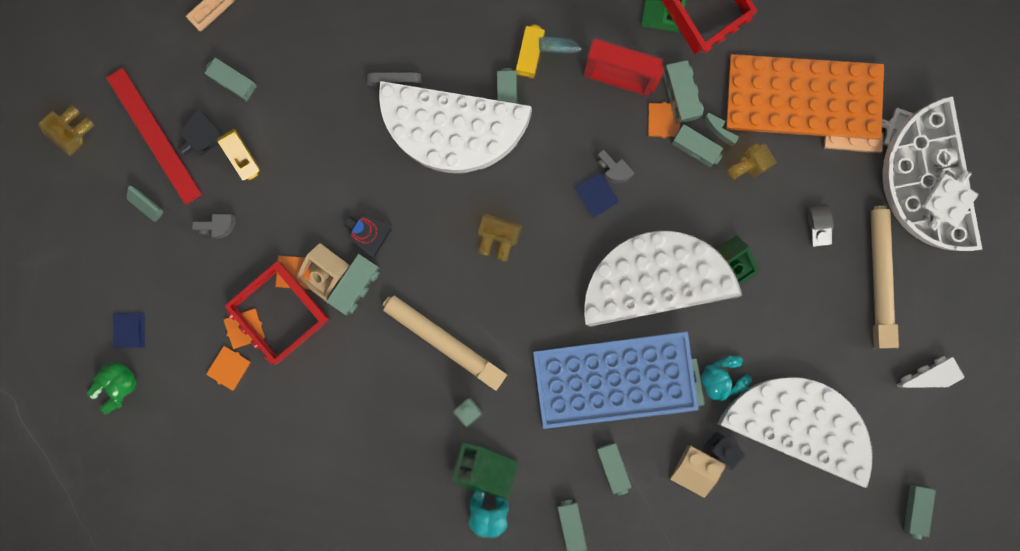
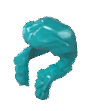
(717, 381)
(484, 522)

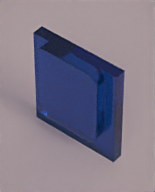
(597, 195)
(129, 330)

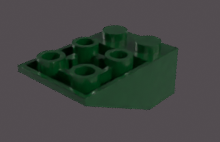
(484, 471)

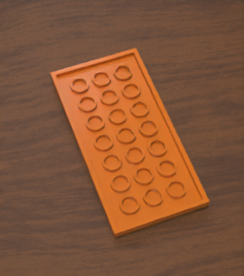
(805, 97)

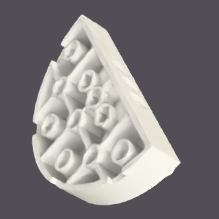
(451, 129)
(914, 163)
(656, 276)
(806, 423)

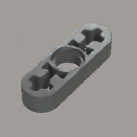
(407, 79)

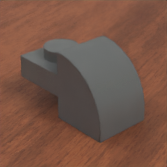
(616, 172)
(820, 224)
(220, 226)

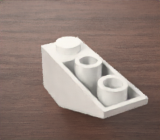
(941, 374)

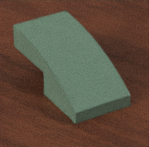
(715, 125)

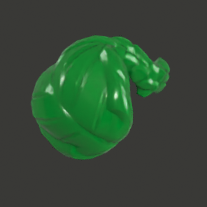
(116, 381)

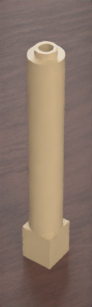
(885, 330)
(444, 342)

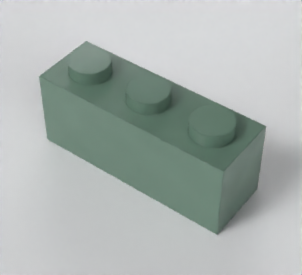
(682, 92)
(353, 285)

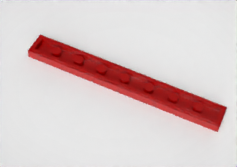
(154, 136)

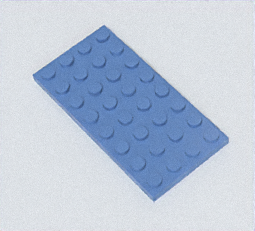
(615, 380)

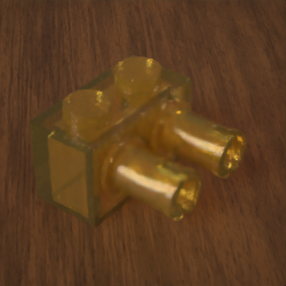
(59, 131)
(756, 161)
(501, 230)

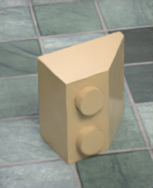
(325, 271)
(697, 471)

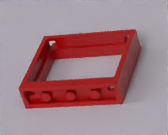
(691, 33)
(623, 68)
(257, 341)

